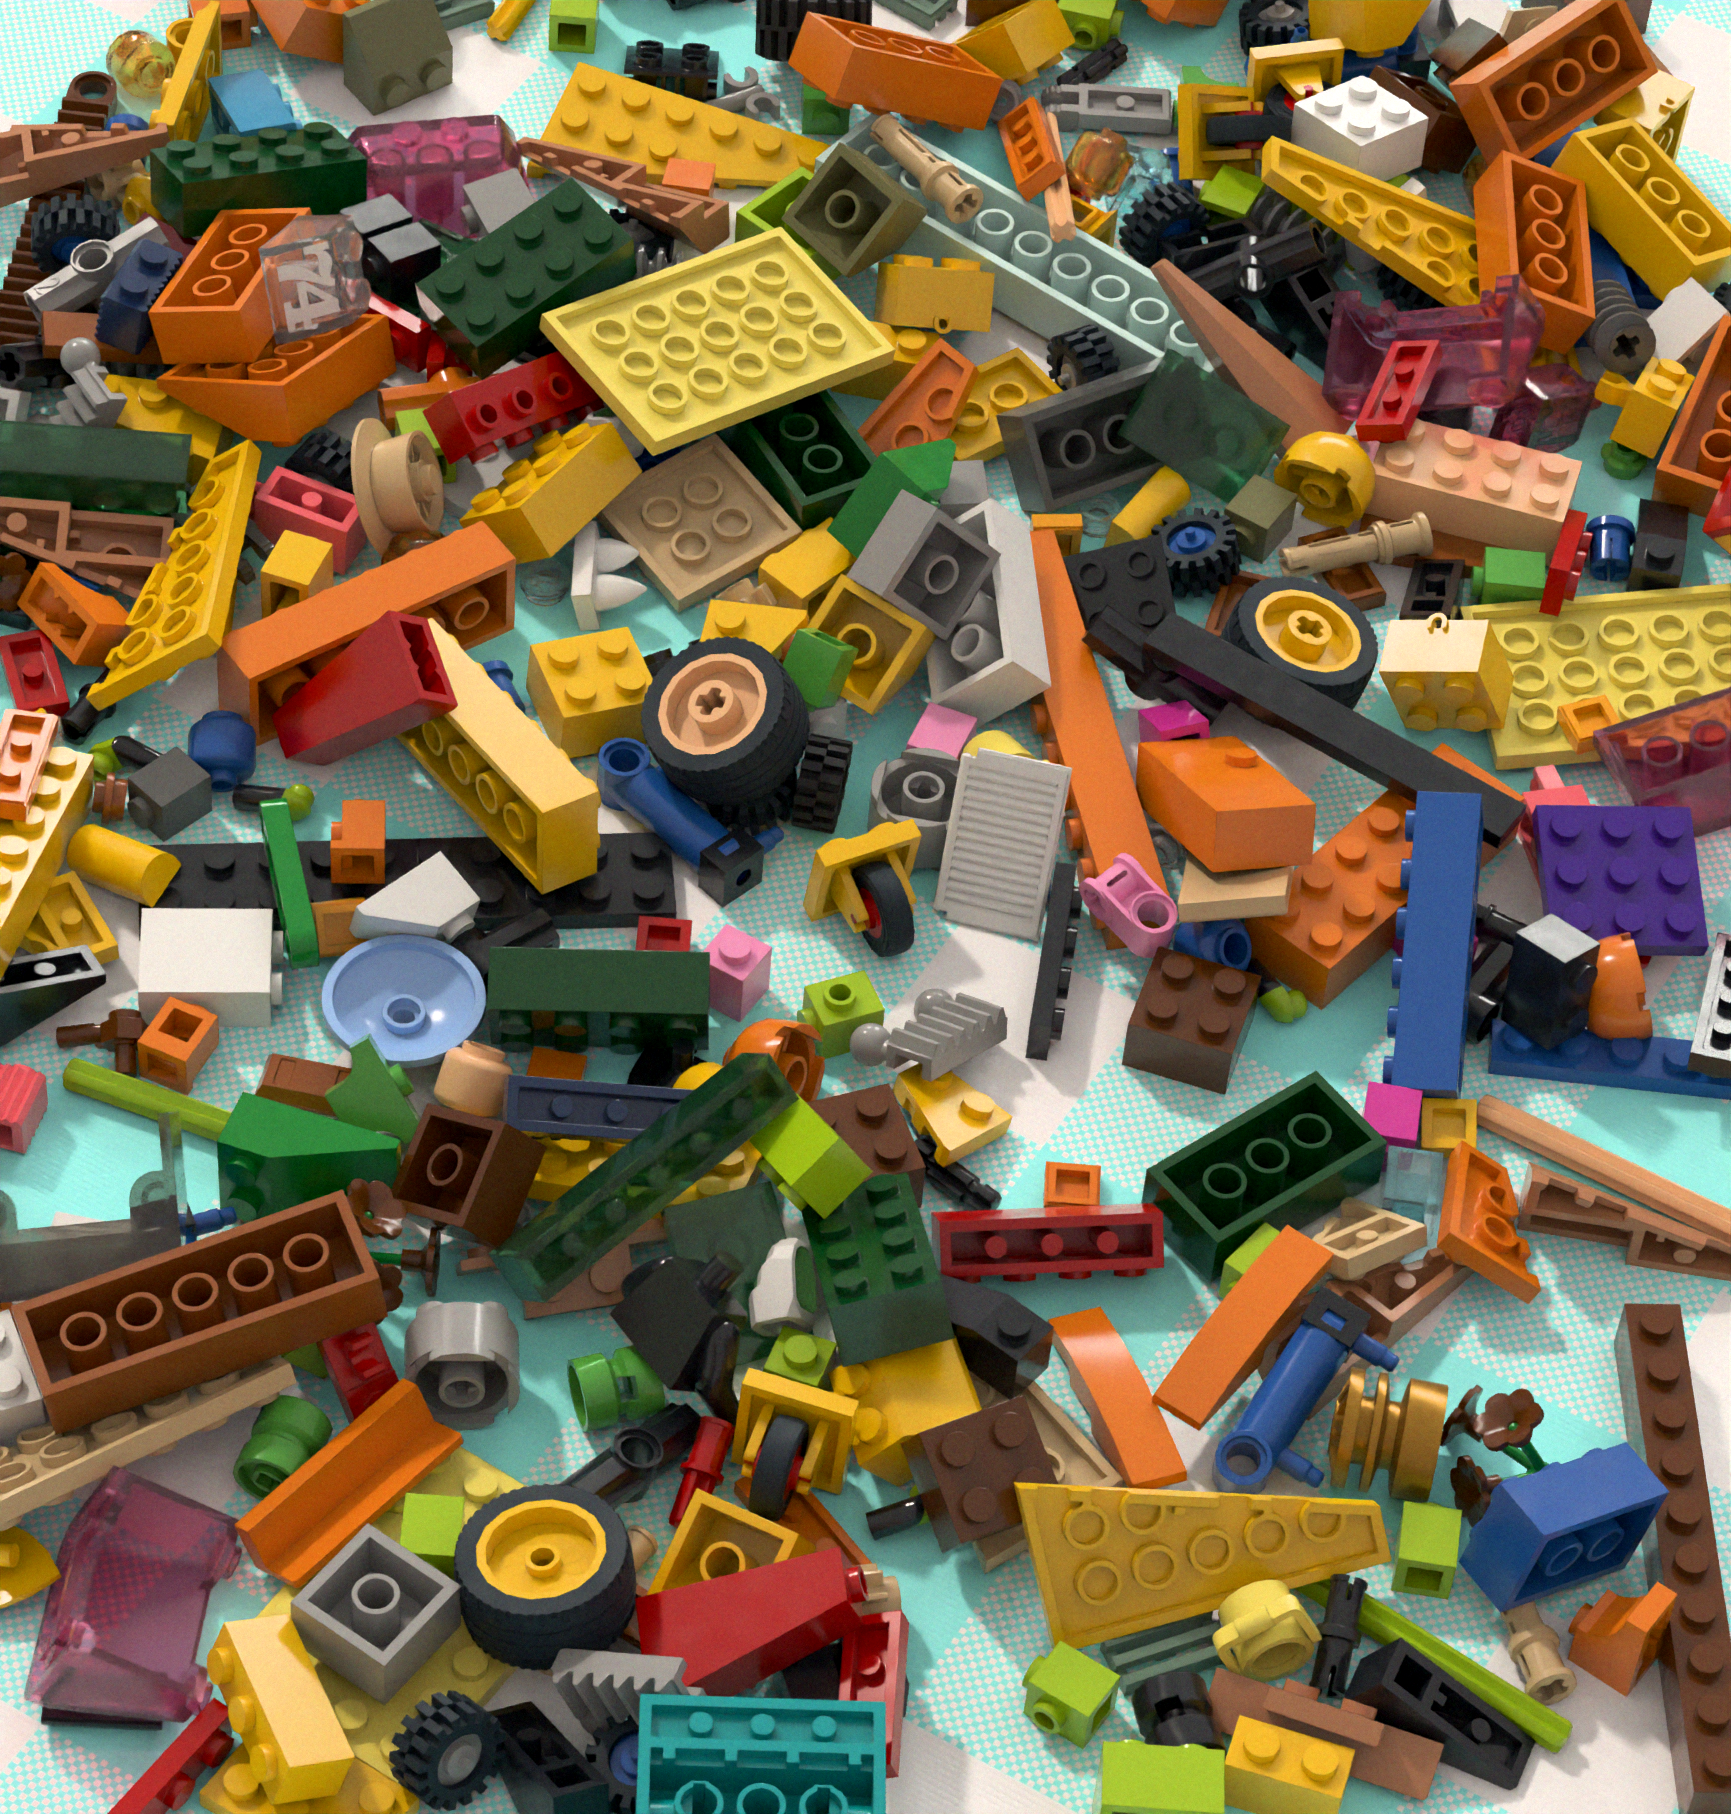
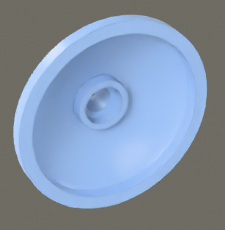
(409, 983)

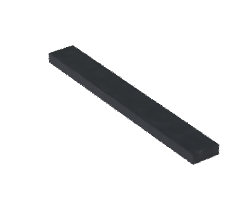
(1322, 721)

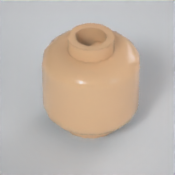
(473, 1079)

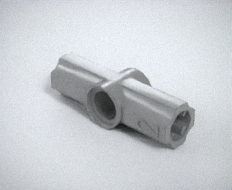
(90, 271)

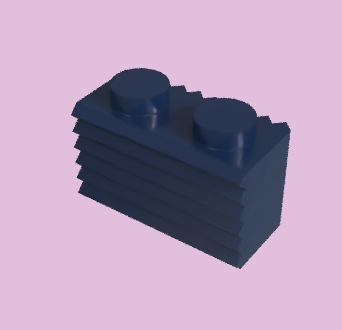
(132, 293)

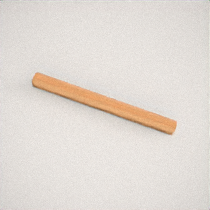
(1058, 198)
(1605, 1167)

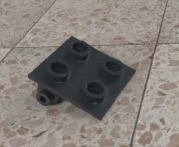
(692, 62)
(1127, 578)

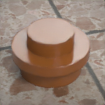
(110, 798)

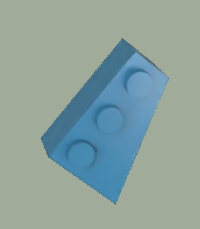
(248, 103)

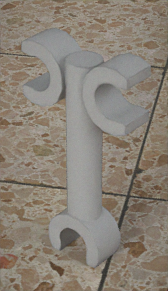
(747, 96)

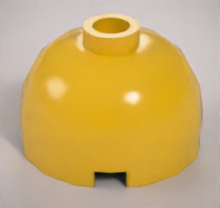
(1329, 477)

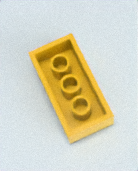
(1648, 208)

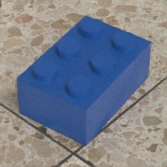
(1562, 1526)

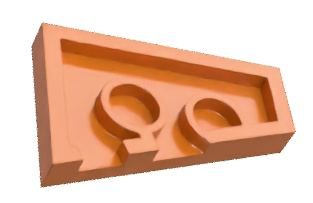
(923, 403)
(1480, 1220)

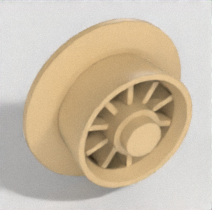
(395, 482)

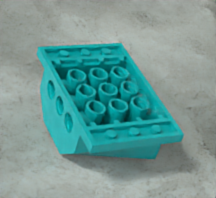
(760, 1756)

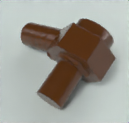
(115, 1035)

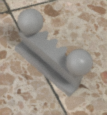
(89, 400)
(941, 1038)
(611, 1683)

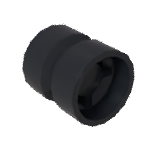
(1176, 1711)

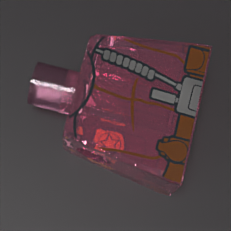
(1547, 409)

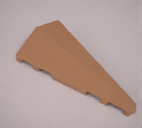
(54, 155)
(685, 216)
(1249, 361)
(95, 545)
(1577, 1211)
(1393, 1296)

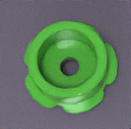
(1622, 461)

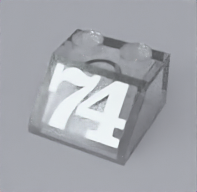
(314, 276)

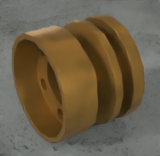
(1388, 1435)

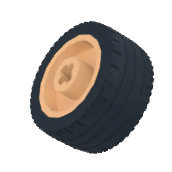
(725, 721)

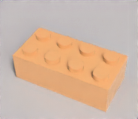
(1476, 487)

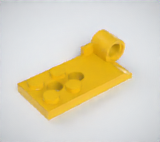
(197, 56)

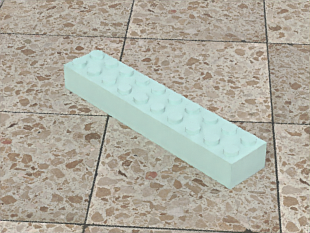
(1036, 279)

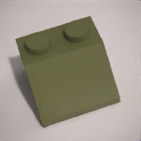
(395, 52)
(854, 212)

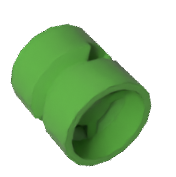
(597, 1393)
(281, 1442)

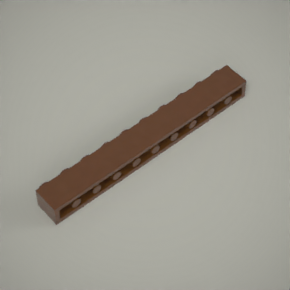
(1680, 1553)

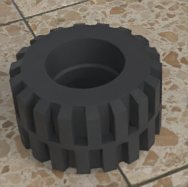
(781, 20)

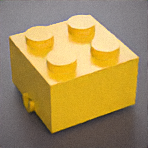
(1658, 107)
(934, 296)
(1446, 674)
(588, 689)

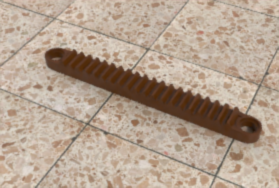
(16, 318)

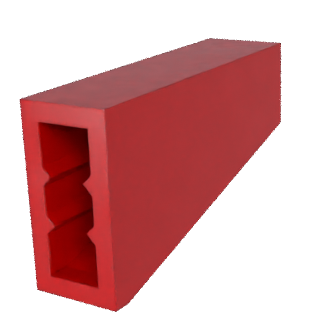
(367, 693)
(753, 1620)

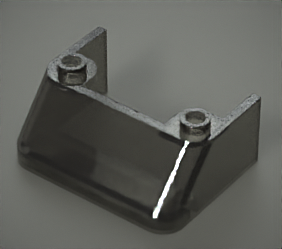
(58, 1256)

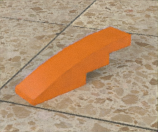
(1242, 1328)
(1118, 1400)

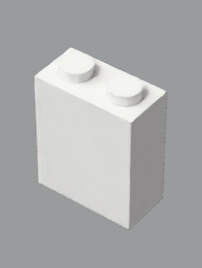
(211, 961)

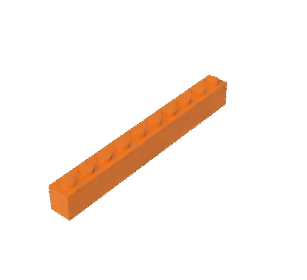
(1082, 734)

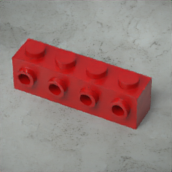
(510, 409)
(1048, 1241)

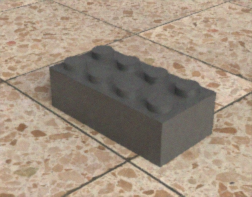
(1070, 442)

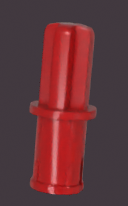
(703, 1464)

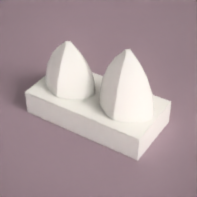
(592, 585)

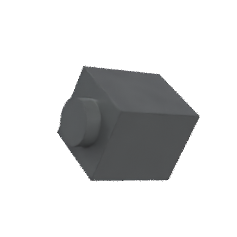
(169, 794)

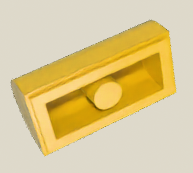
(1158, 498)
(121, 864)

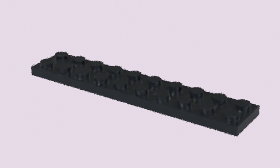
(630, 880)

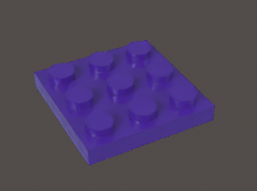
(1623, 874)

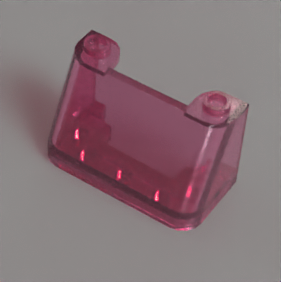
(1482, 347)
(132, 1603)

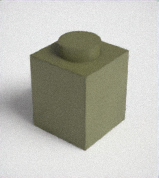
(1261, 517)

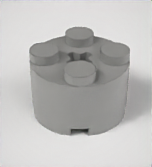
(917, 788)
(464, 1361)

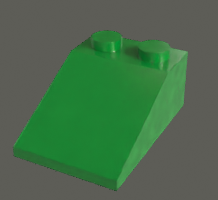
(917, 469)
(288, 1156)

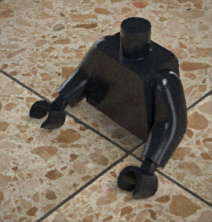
(687, 1325)

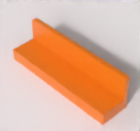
(346, 1485)

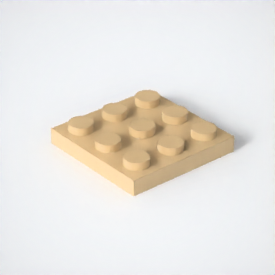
(698, 522)

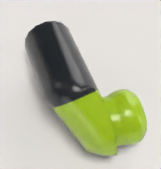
(120, 753)
(298, 796)
(1274, 997)
(898, 1516)

